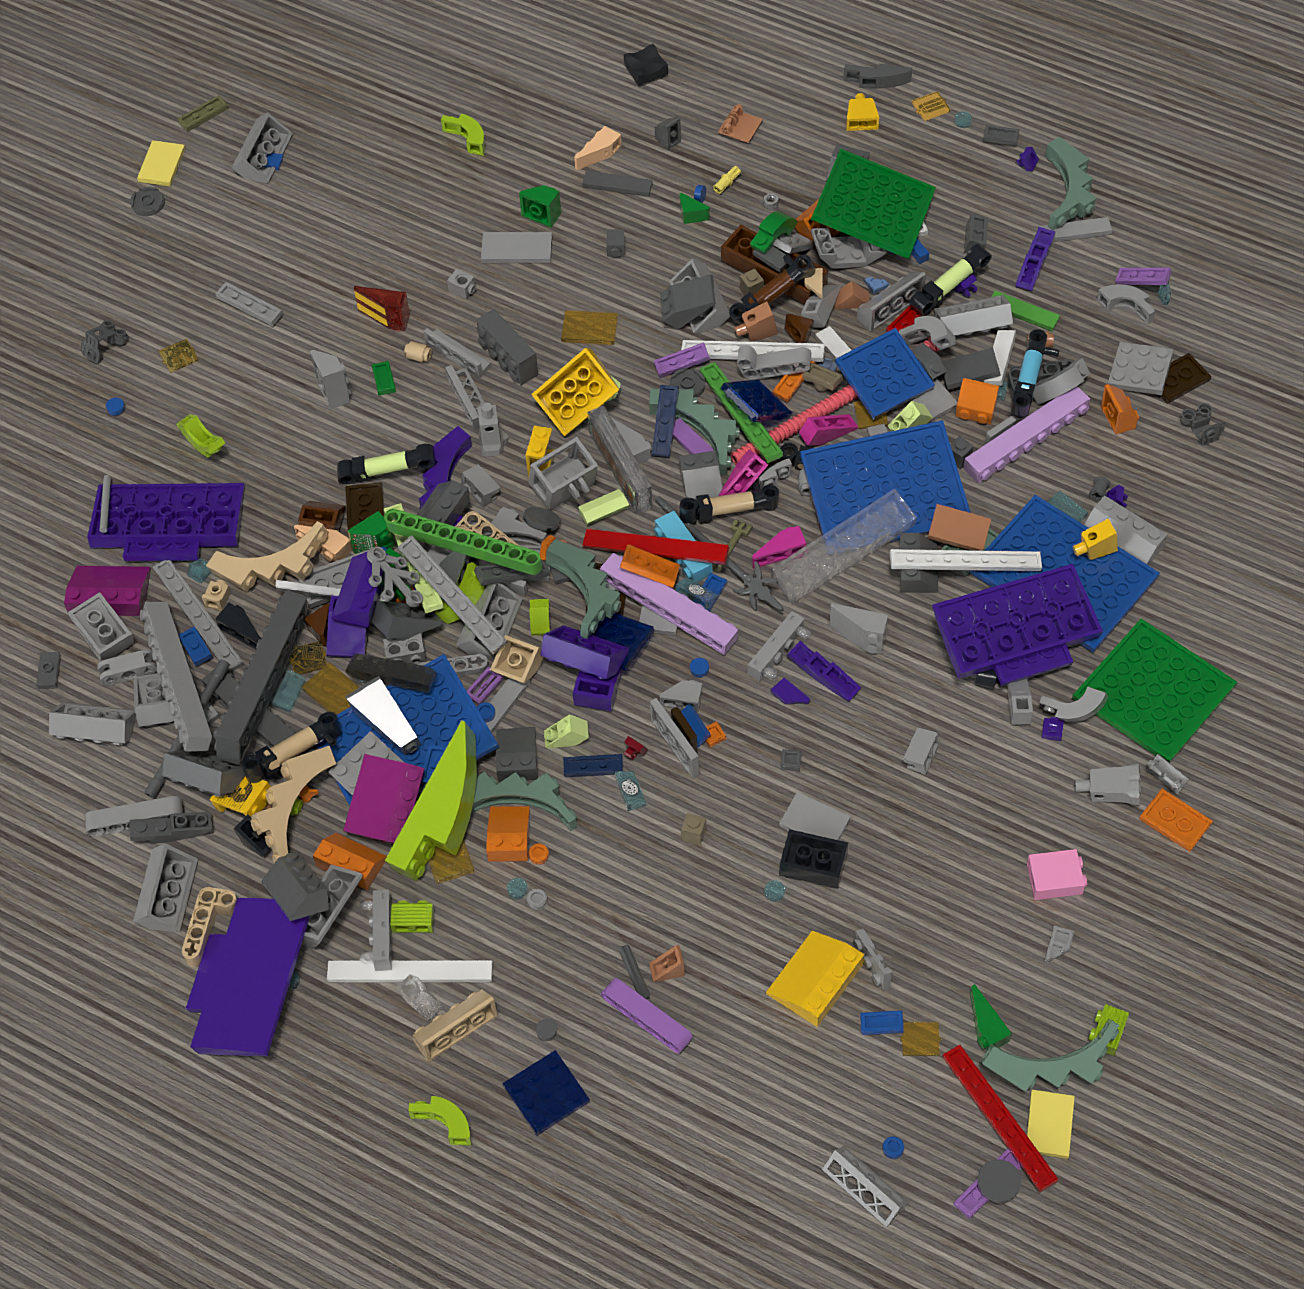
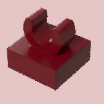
(634, 748)

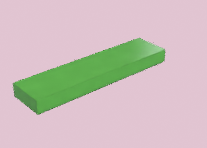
(1031, 313)

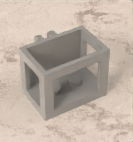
(563, 478)

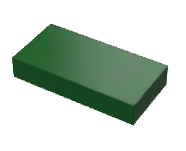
(383, 378)

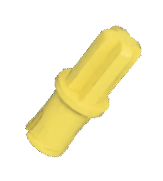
(726, 180)

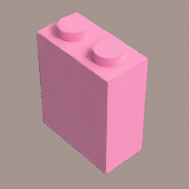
(1056, 874)

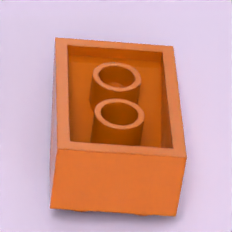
(508, 833)

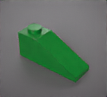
(987, 1022)

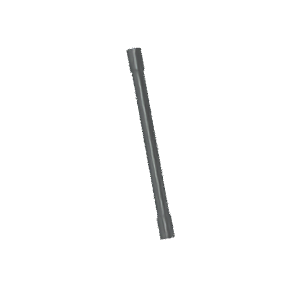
(217, 675)

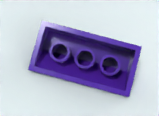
(357, 596)
(588, 655)

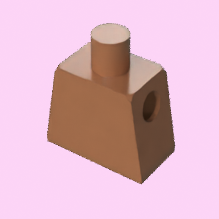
(758, 323)

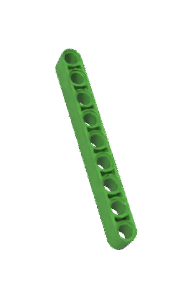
(469, 547)

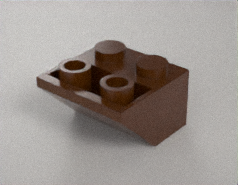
(326, 513)

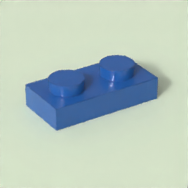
(195, 646)
(432, 758)

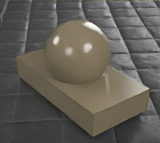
(822, 377)

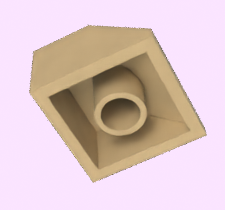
(517, 660)

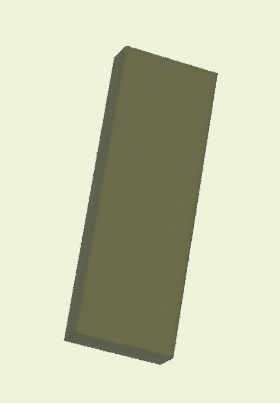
(202, 113)

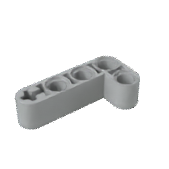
(772, 363)

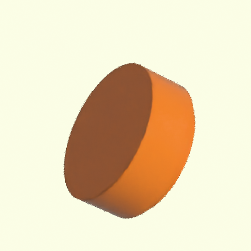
(538, 854)

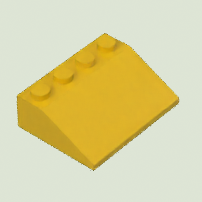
(576, 390)
(816, 976)

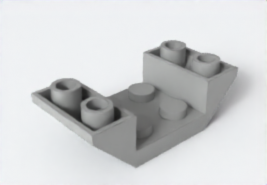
(844, 251)

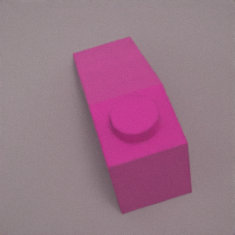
(826, 428)
(744, 474)
(780, 547)

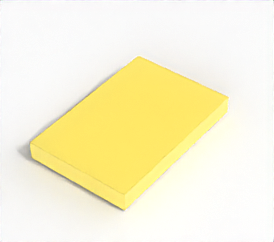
(161, 163)
(1050, 1123)

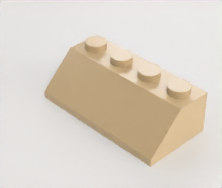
(455, 1024)

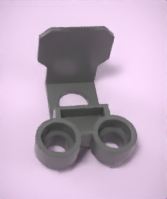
(106, 332)
(1200, 422)

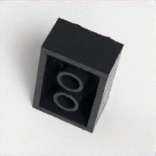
(813, 858)

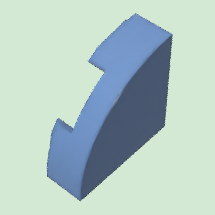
(876, 285)

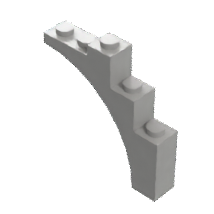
(507, 522)

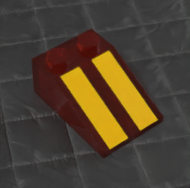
(384, 306)

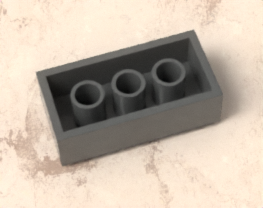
(507, 347)

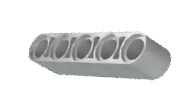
(117, 818)

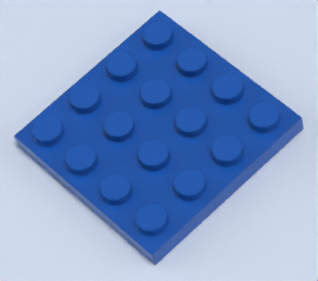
(884, 373)

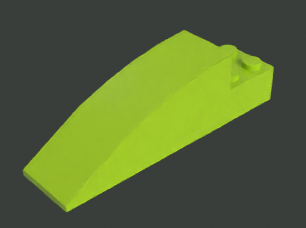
(441, 810)

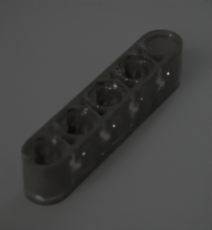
(391, 672)

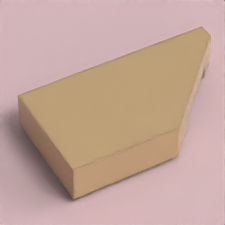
(815, 282)

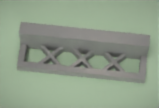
(456, 352)
(465, 399)
(867, 1178)

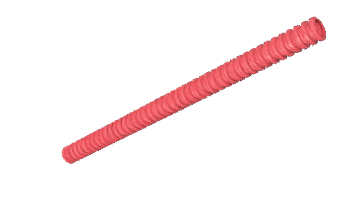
(822, 408)

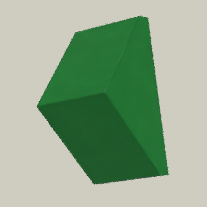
(693, 210)

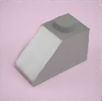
(682, 694)

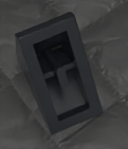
(250, 837)

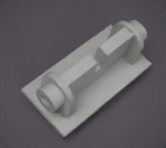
(1167, 773)

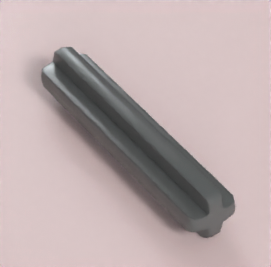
(634, 971)

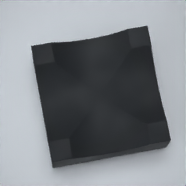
(646, 65)

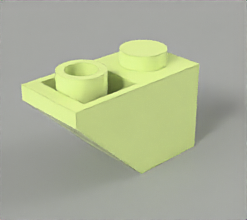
(912, 415)
(566, 732)

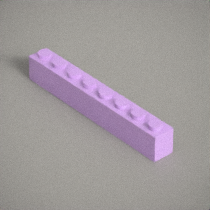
(1026, 434)
(672, 606)

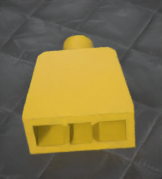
(862, 114)
(1097, 541)

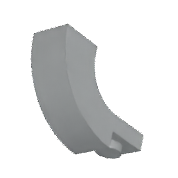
(1126, 297)
(931, 328)
(1061, 382)
(1079, 710)

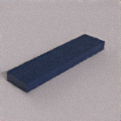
(665, 421)

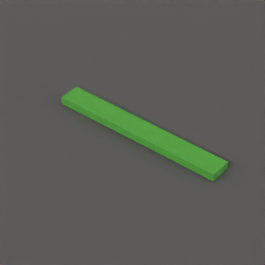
(753, 430)

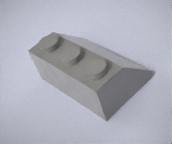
(331, 378)

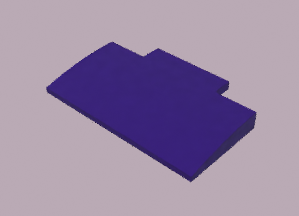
(168, 519)
(1018, 625)
(245, 979)

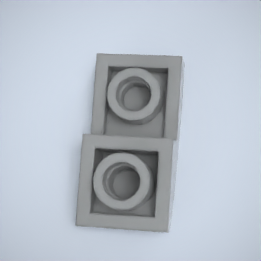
(777, 471)

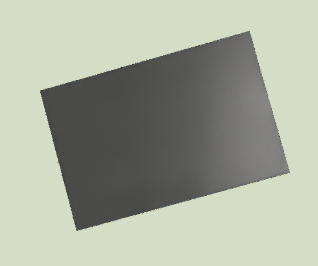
(973, 366)

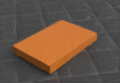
(650, 566)
(1176, 820)

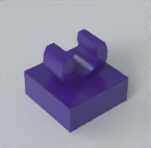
(1028, 159)
(965, 285)
(1117, 495)
(1052, 729)

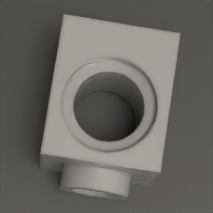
(461, 284)

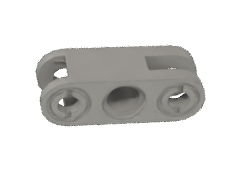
(125, 667)

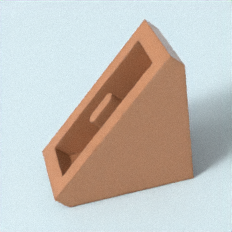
(851, 296)
(668, 965)

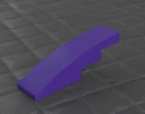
(1035, 259)
(822, 671)

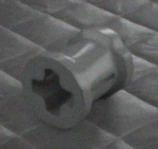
(1099, 488)

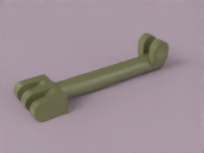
(738, 532)

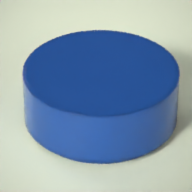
(700, 193)
(115, 406)
(699, 667)
(487, 711)
(893, 1147)

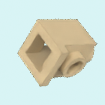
(216, 595)

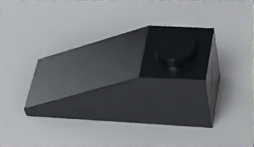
(237, 624)

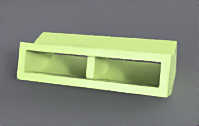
(603, 507)

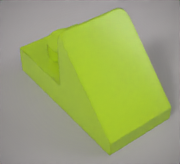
(539, 616)

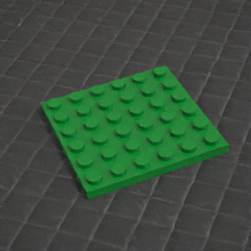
(873, 203)
(1157, 690)

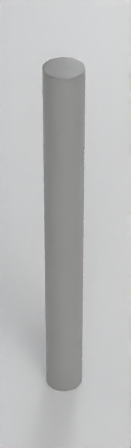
(105, 503)

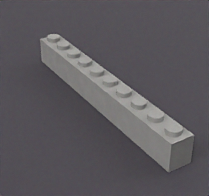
(175, 676)

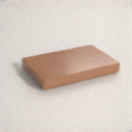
(959, 528)

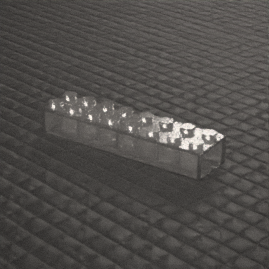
(843, 546)

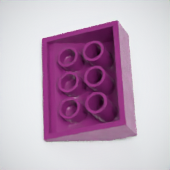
(121, 586)
(382, 798)

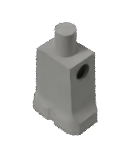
(491, 435)
(1113, 784)

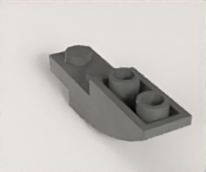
(881, 77)
(177, 827)

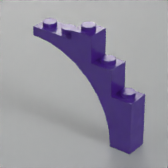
(447, 455)

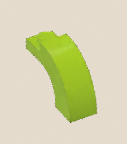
(468, 128)
(199, 436)
(470, 587)
(446, 1113)

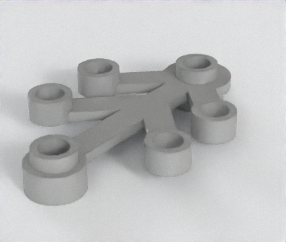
(379, 559)

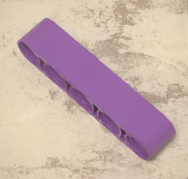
(647, 1015)

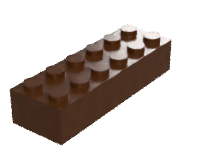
(739, 254)

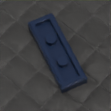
(592, 765)

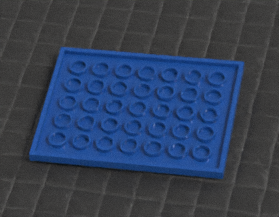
(862, 470)
(1111, 581)
(430, 714)

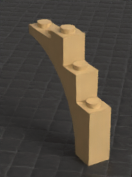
(294, 560)
(282, 796)

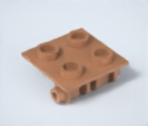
(740, 124)

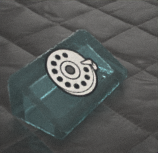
(696, 592)
(630, 790)

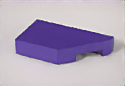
(788, 693)

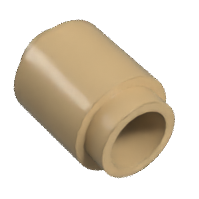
(418, 351)

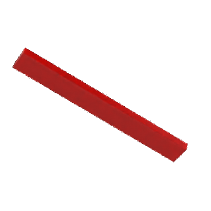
(658, 546)
(1000, 1118)

